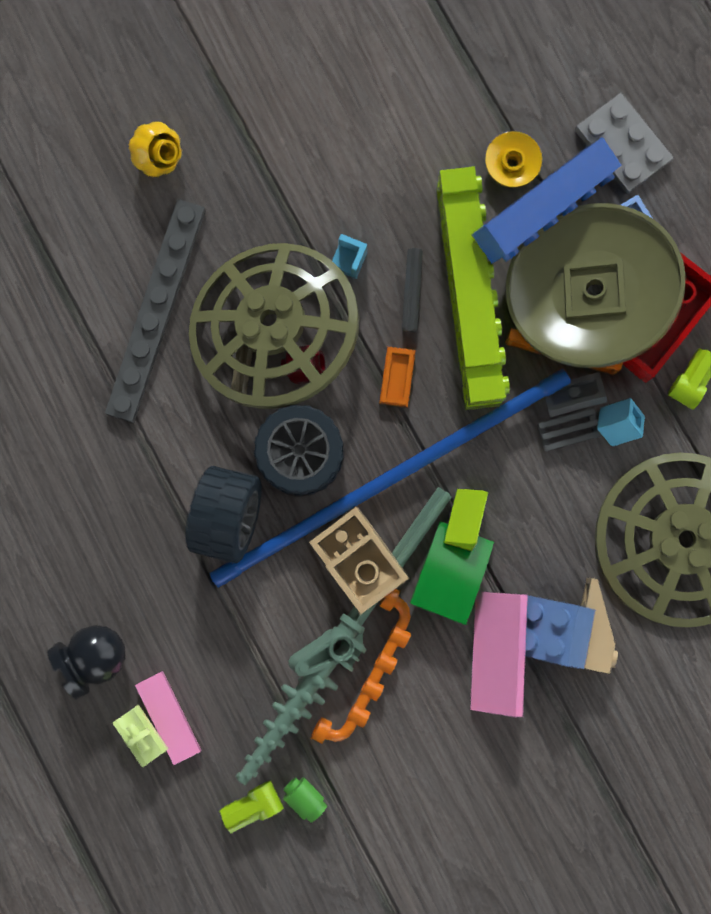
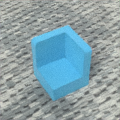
(350, 255)
(621, 422)

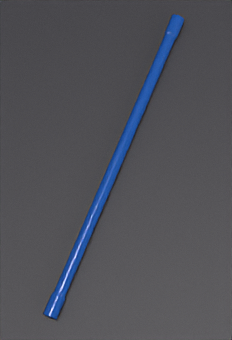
(544, 388)

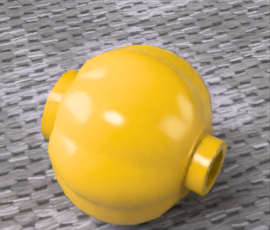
(155, 149)

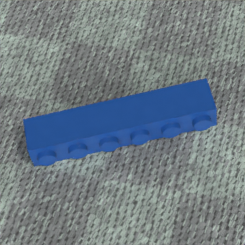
(547, 200)

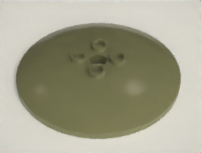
(603, 247)

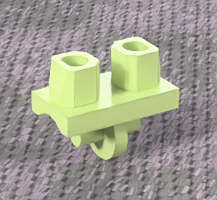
(140, 736)

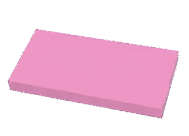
(499, 653)

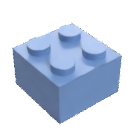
(558, 632)

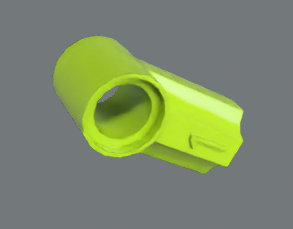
(691, 385)
(260, 804)

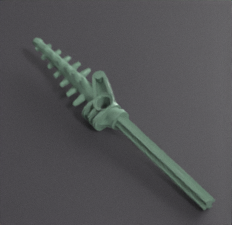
(318, 658)

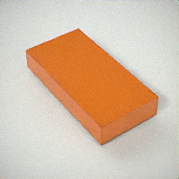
(397, 377)

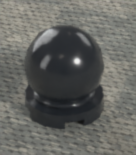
(91, 657)

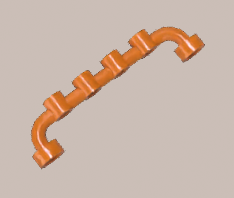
(371, 688)

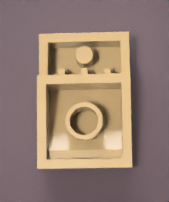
(359, 560)

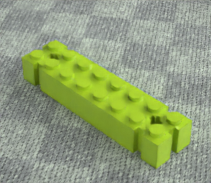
(470, 289)

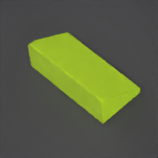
(466, 518)

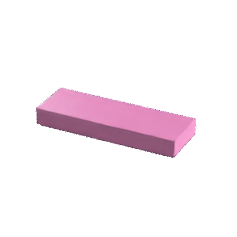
(168, 717)

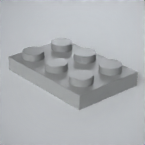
(629, 139)

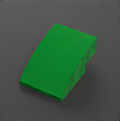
(451, 577)

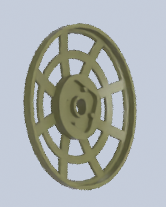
(276, 337)
(663, 539)

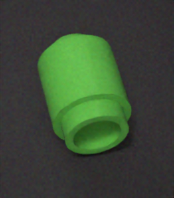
(304, 799)

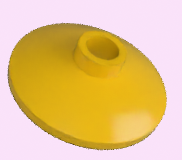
(518, 147)

